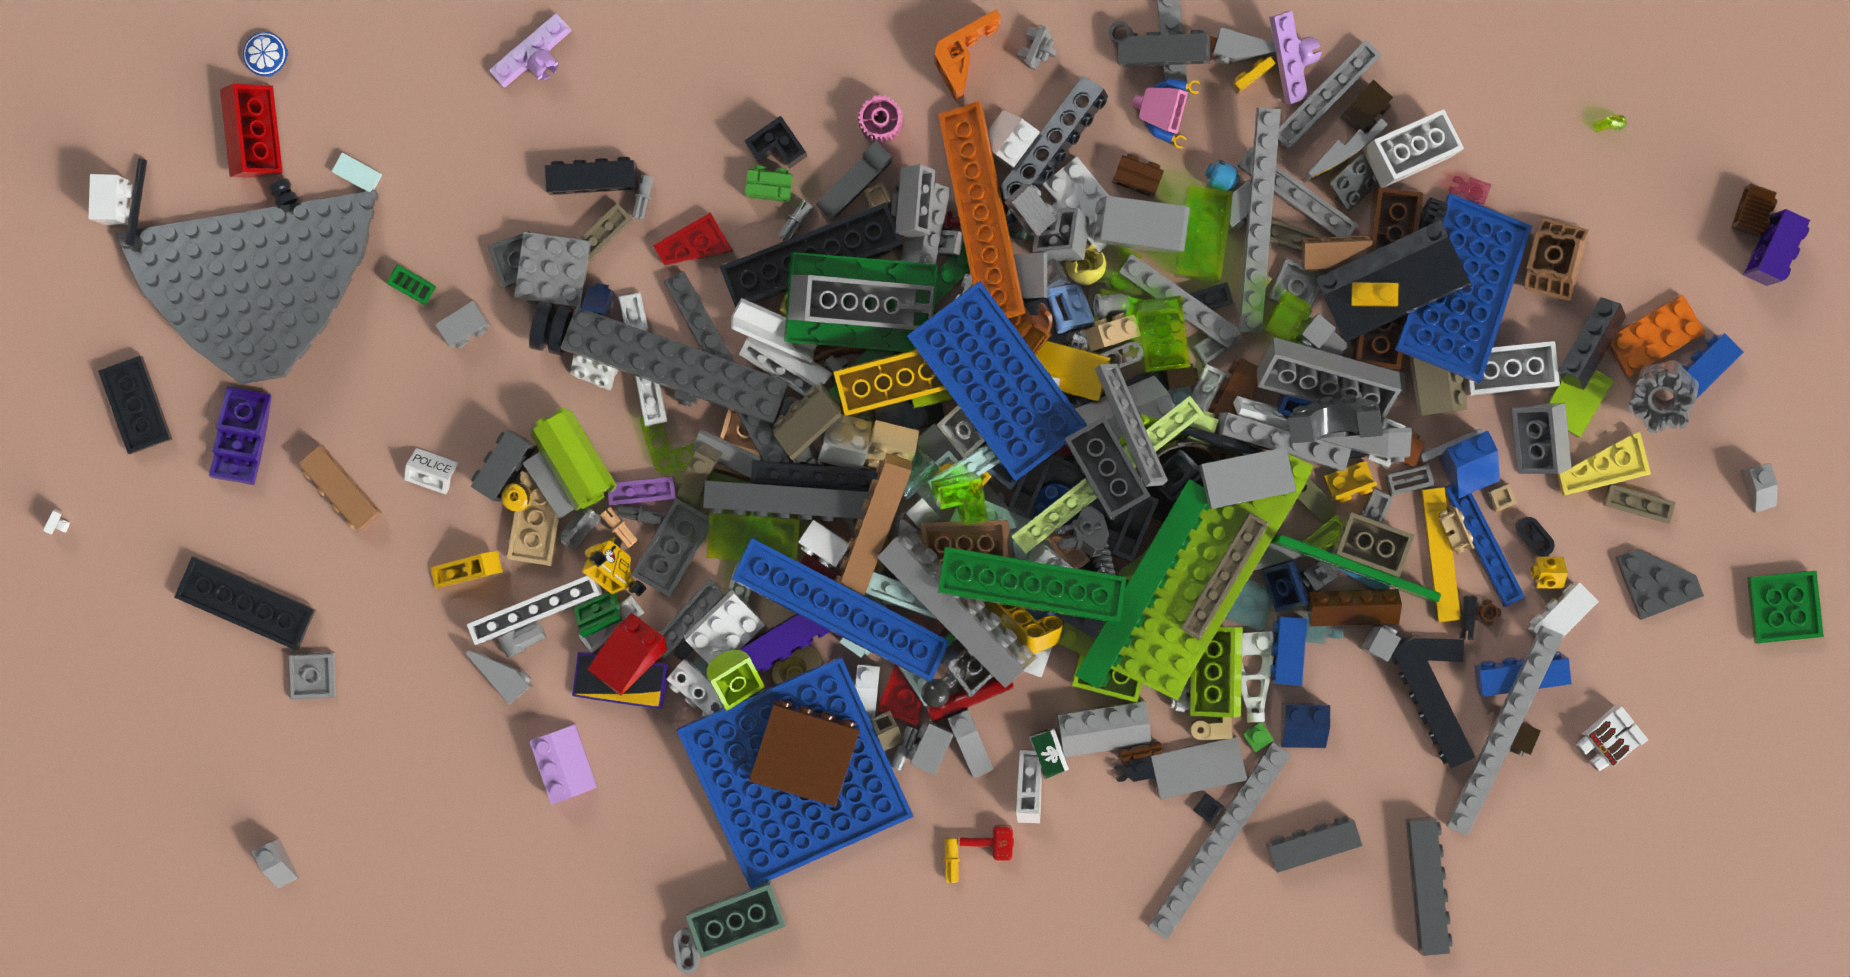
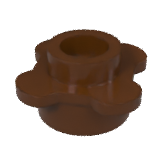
(1494, 612)

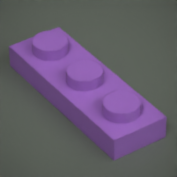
(643, 491)

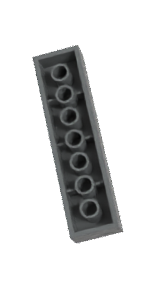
(784, 501)

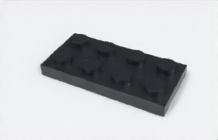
(135, 405)

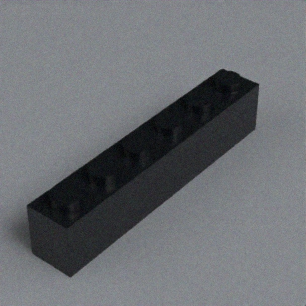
(1432, 701)

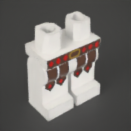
(1611, 738)

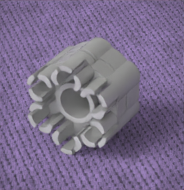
(1660, 413)

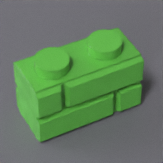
(769, 184)

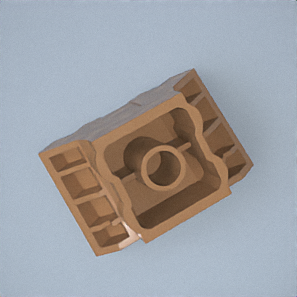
(1556, 259)

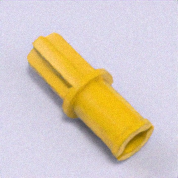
(951, 860)

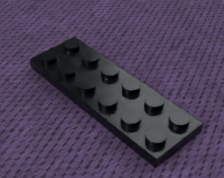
(245, 603)

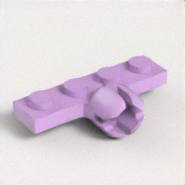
(532, 53)
(1292, 56)

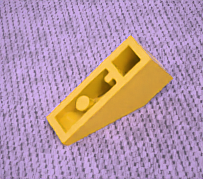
(466, 569)

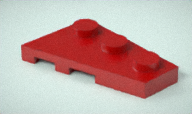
(695, 241)

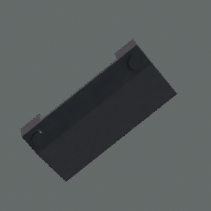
(1421, 265)
(1124, 529)

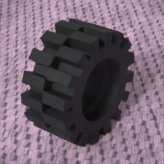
(1432, 212)

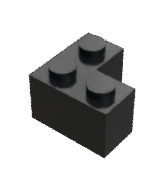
(779, 138)

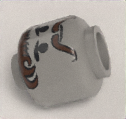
(1078, 340)

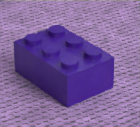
(1777, 248)

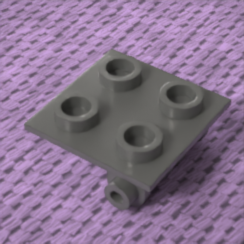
(1354, 182)

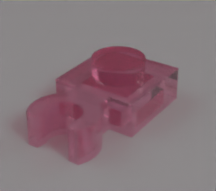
(1474, 190)

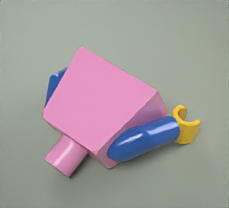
(1164, 107)

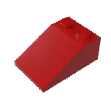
(628, 654)

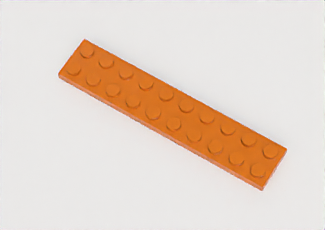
(981, 206)

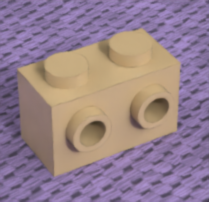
(1113, 332)

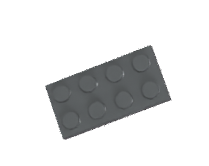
(672, 547)

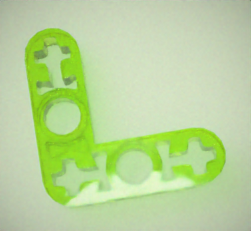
(664, 451)

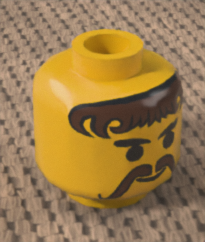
(523, 500)

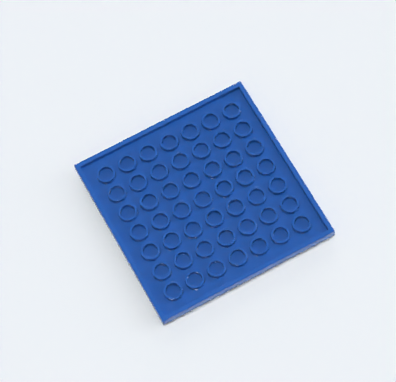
(776, 829)

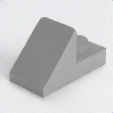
(950, 243)

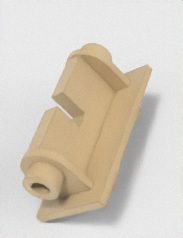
(1453, 520)

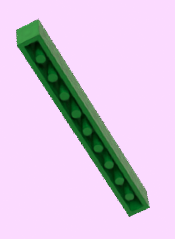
(1144, 583)

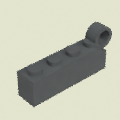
(1161, 49)

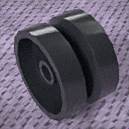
(549, 327)

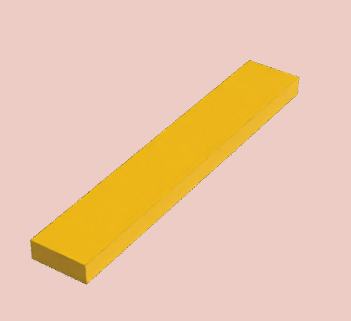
(1440, 556)

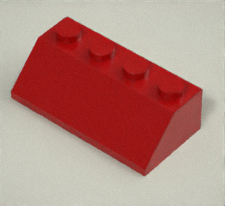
(251, 130)

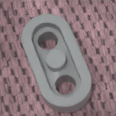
(684, 951)

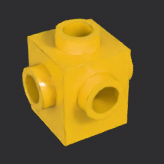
(1549, 572)

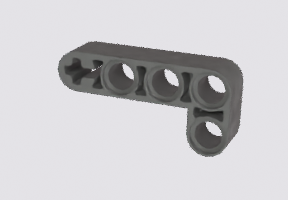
(856, 180)

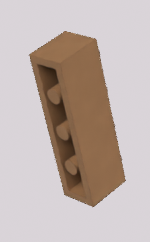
(340, 488)

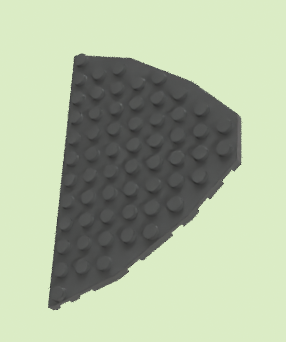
(253, 282)

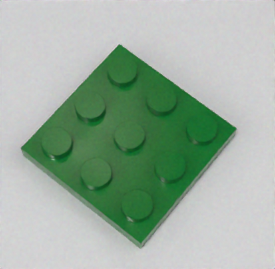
(1785, 607)

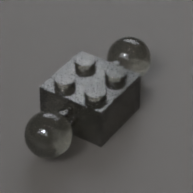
(960, 670)

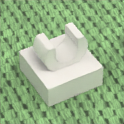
(55, 522)

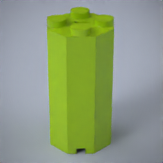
(572, 458)

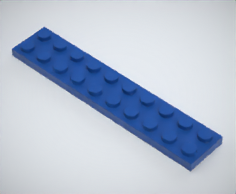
(840, 610)

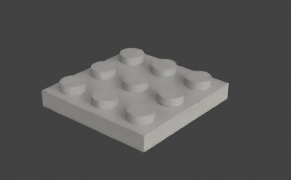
(552, 269)

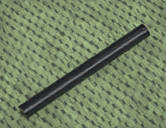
(136, 202)

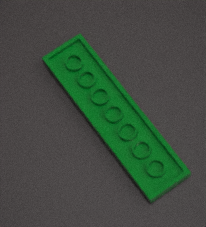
(1032, 585)

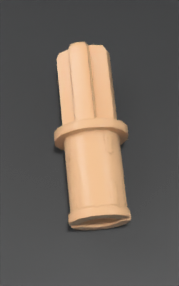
(618, 527)

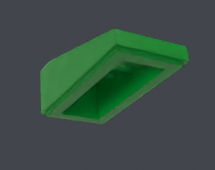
(394, 275)

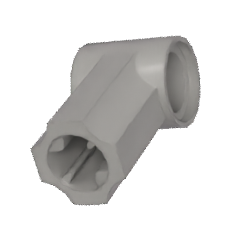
(517, 641)

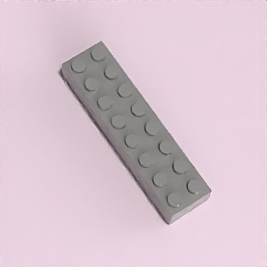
(964, 617)

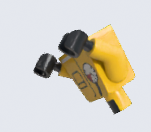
(611, 567)

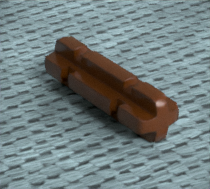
(1140, 751)

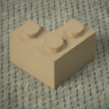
(892, 440)

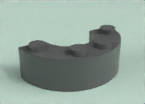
(1335, 415)

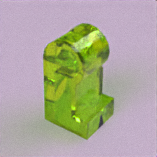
(1118, 281)

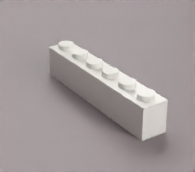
(533, 609)

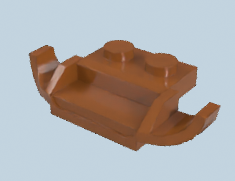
(1034, 328)

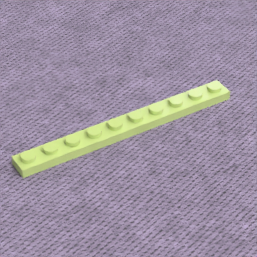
(1082, 493)

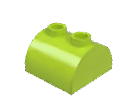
(733, 677)

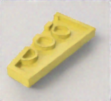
(1612, 465)

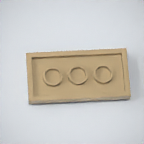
(534, 528)

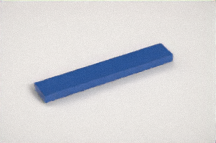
(1487, 548)

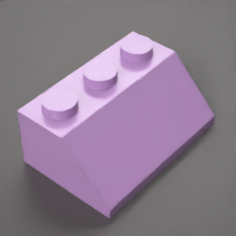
(563, 764)

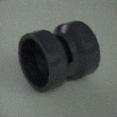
(282, 191)

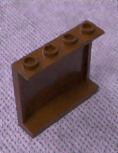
(805, 752)

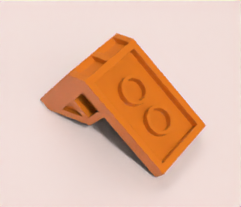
(955, 67)

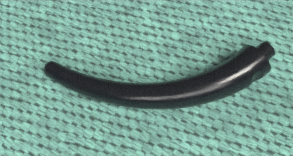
(1228, 444)

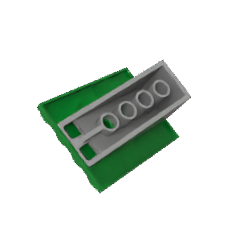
(857, 301)

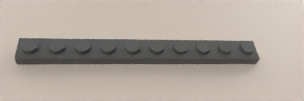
(711, 342)

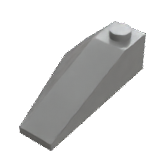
(1393, 445)

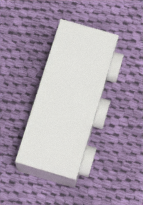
(1566, 610)

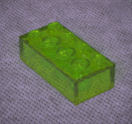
(1205, 234)
(731, 534)

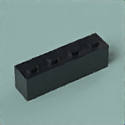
(591, 177)
(1592, 343)

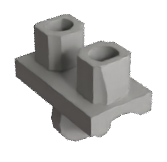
(1040, 48)

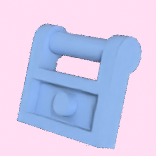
(1074, 305)

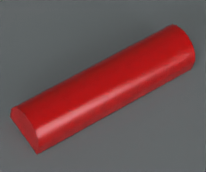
(960, 701)

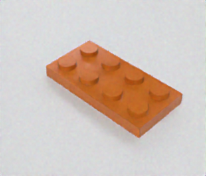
(1655, 335)

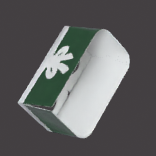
(1049, 752)

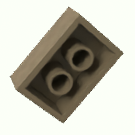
(1373, 544)

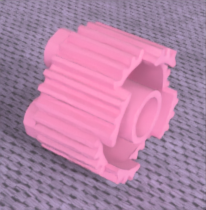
(880, 131)

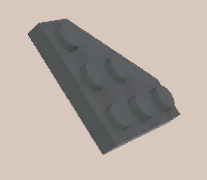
(1656, 583)

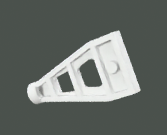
(1257, 644)

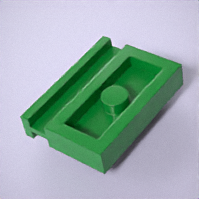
(597, 614)

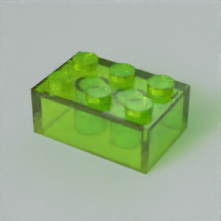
(1163, 333)

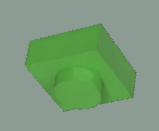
(1257, 736)

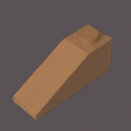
(1327, 251)

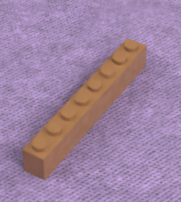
(875, 523)

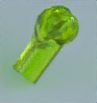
(1614, 122)

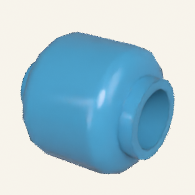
(1222, 176)

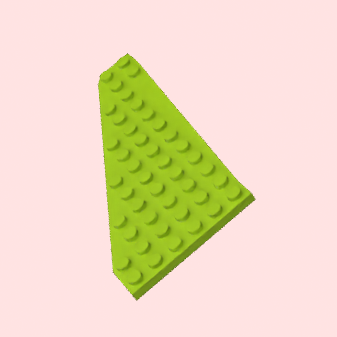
(1162, 652)

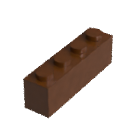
(1240, 383)
(1354, 607)

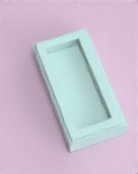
(356, 173)

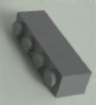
(1313, 844)

